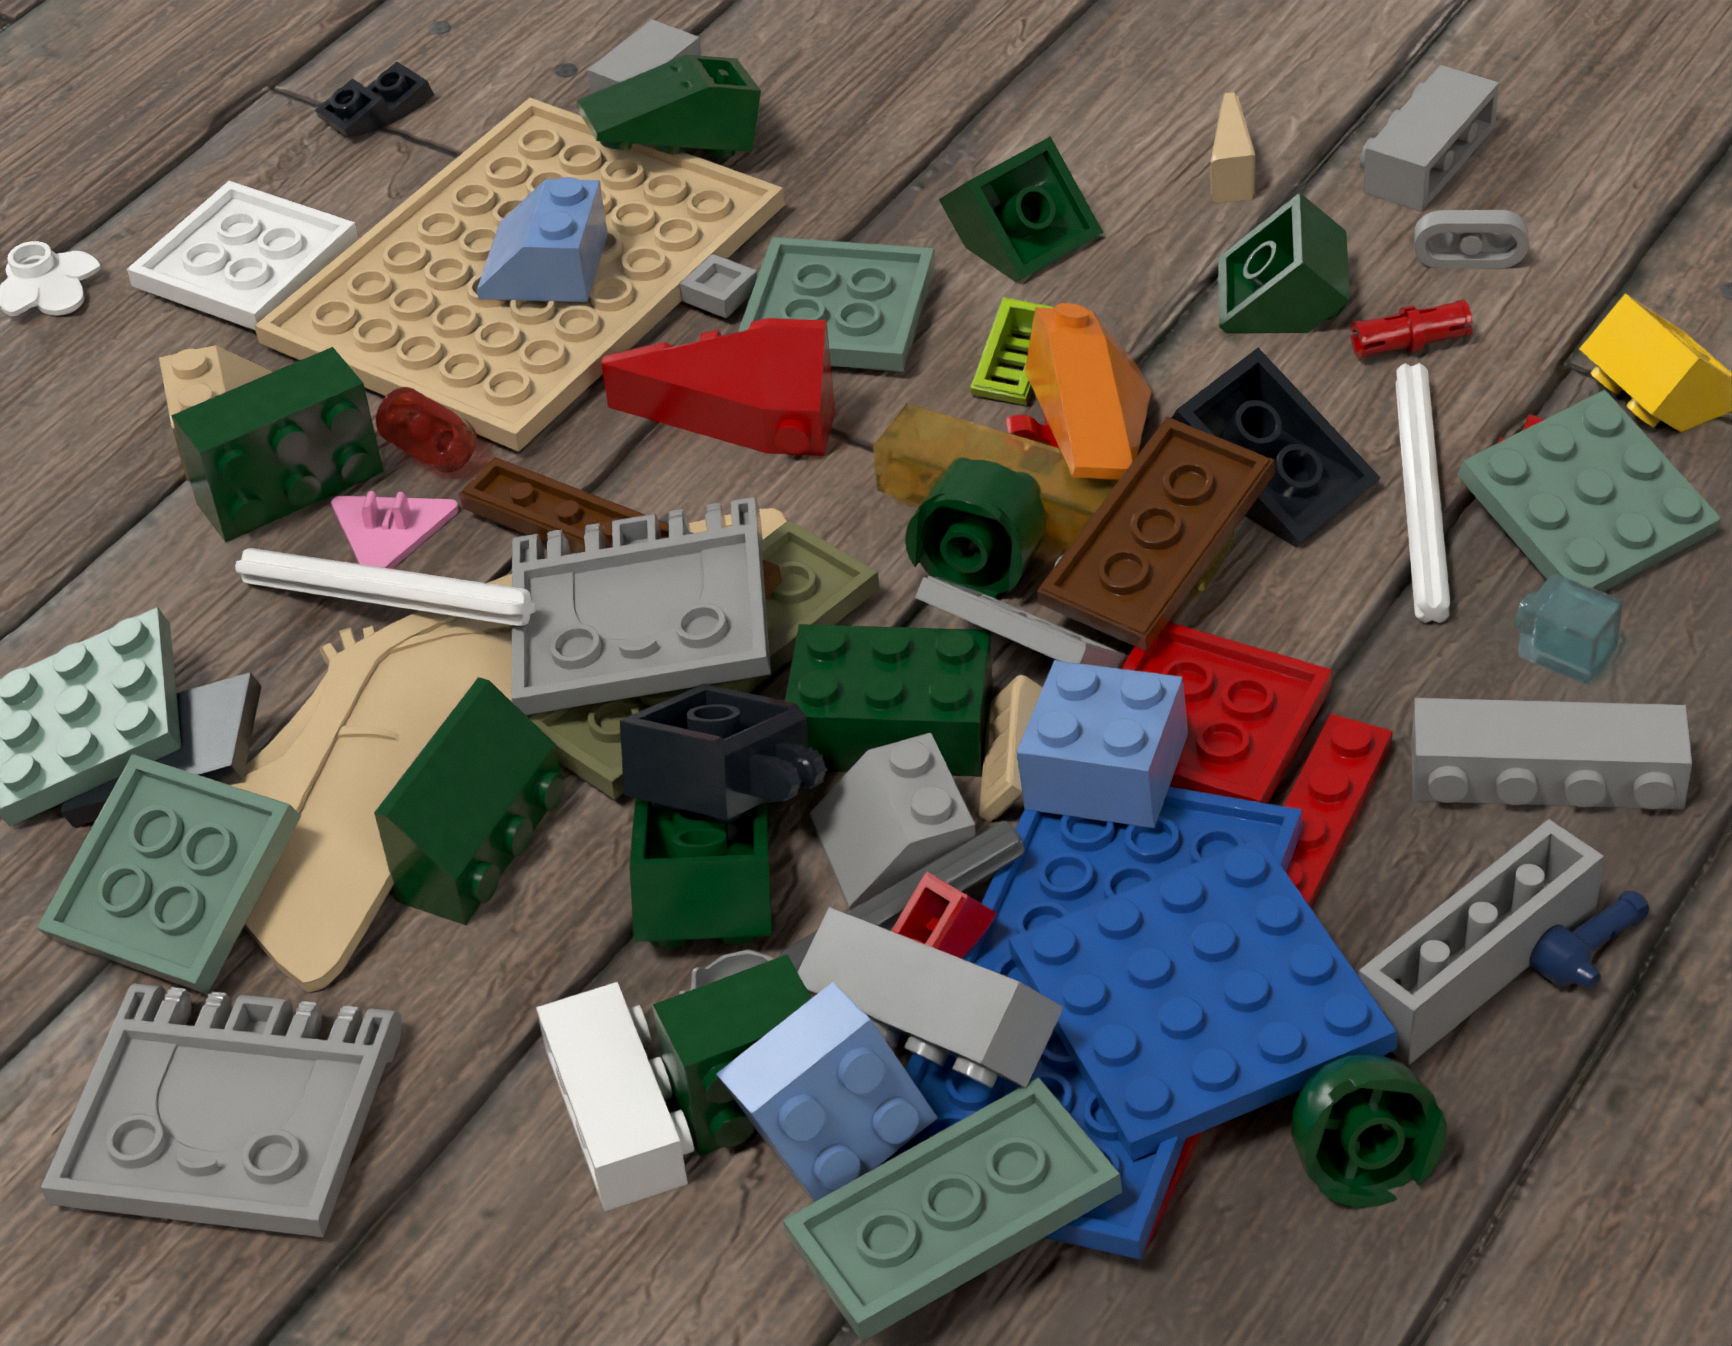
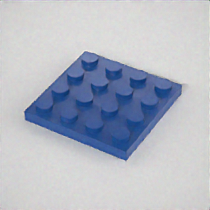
(1199, 996)

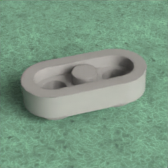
(1471, 239)

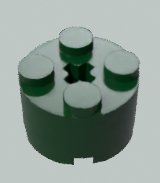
(978, 526)

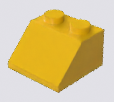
(1658, 367)

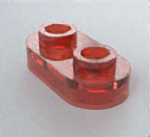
(426, 429)

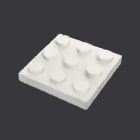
(241, 254)

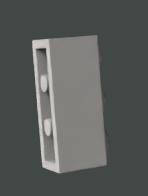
(1429, 137)

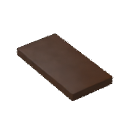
(1156, 533)

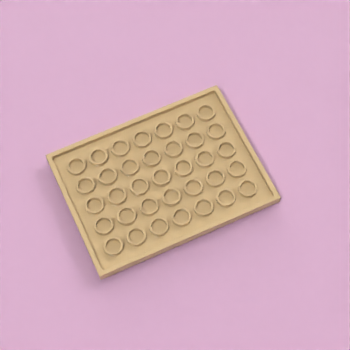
(407, 295)

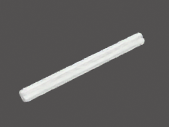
(1422, 494)
(387, 586)

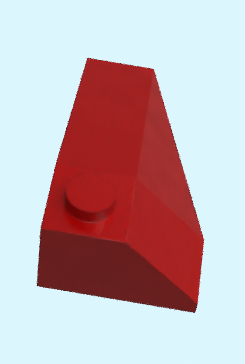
(746, 388)

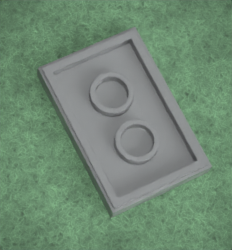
(1017, 624)

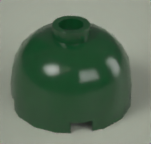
(1366, 1129)

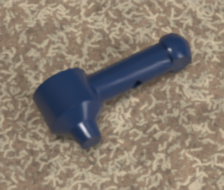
(1567, 955)

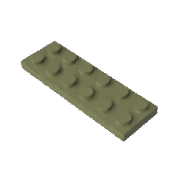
(816, 589)

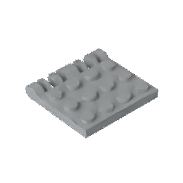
(640, 612)
(224, 1116)

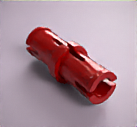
(1411, 328)

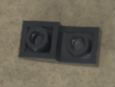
(364, 109)

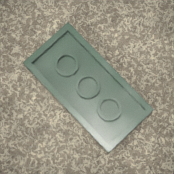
(951, 1208)

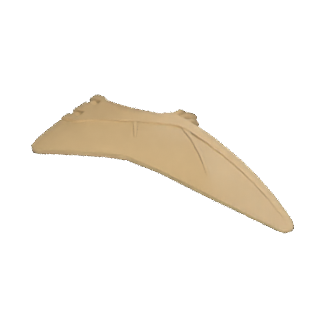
(345, 758)

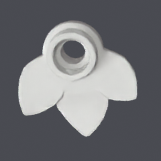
(45, 279)

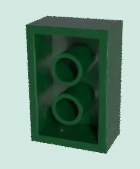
(278, 443)
(892, 685)

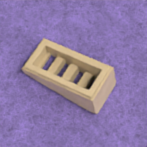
(1232, 155)
(1005, 728)

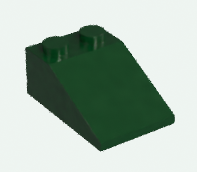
(699, 877)

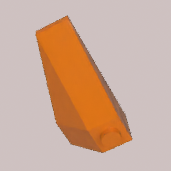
(1087, 391)

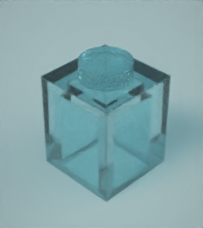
(1568, 627)

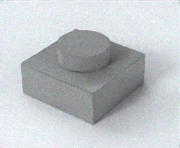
(718, 285)

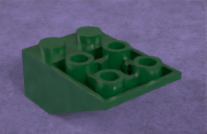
(676, 106)

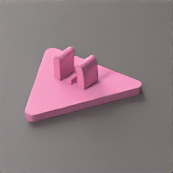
(389, 528)

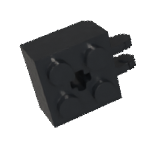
(717, 753)

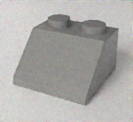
(890, 818)

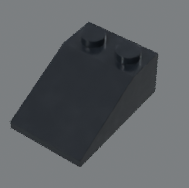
(1313, 463)

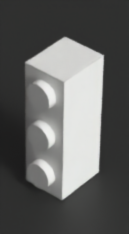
(615, 1095)

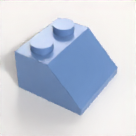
(548, 244)

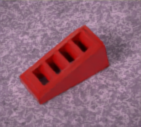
(943, 917)

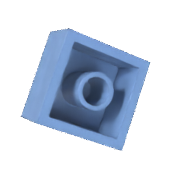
(1103, 743)
(827, 1093)

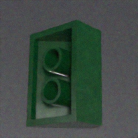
(468, 805)

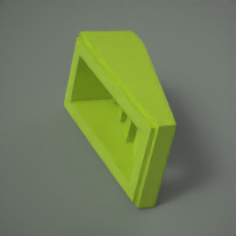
(1012, 318)

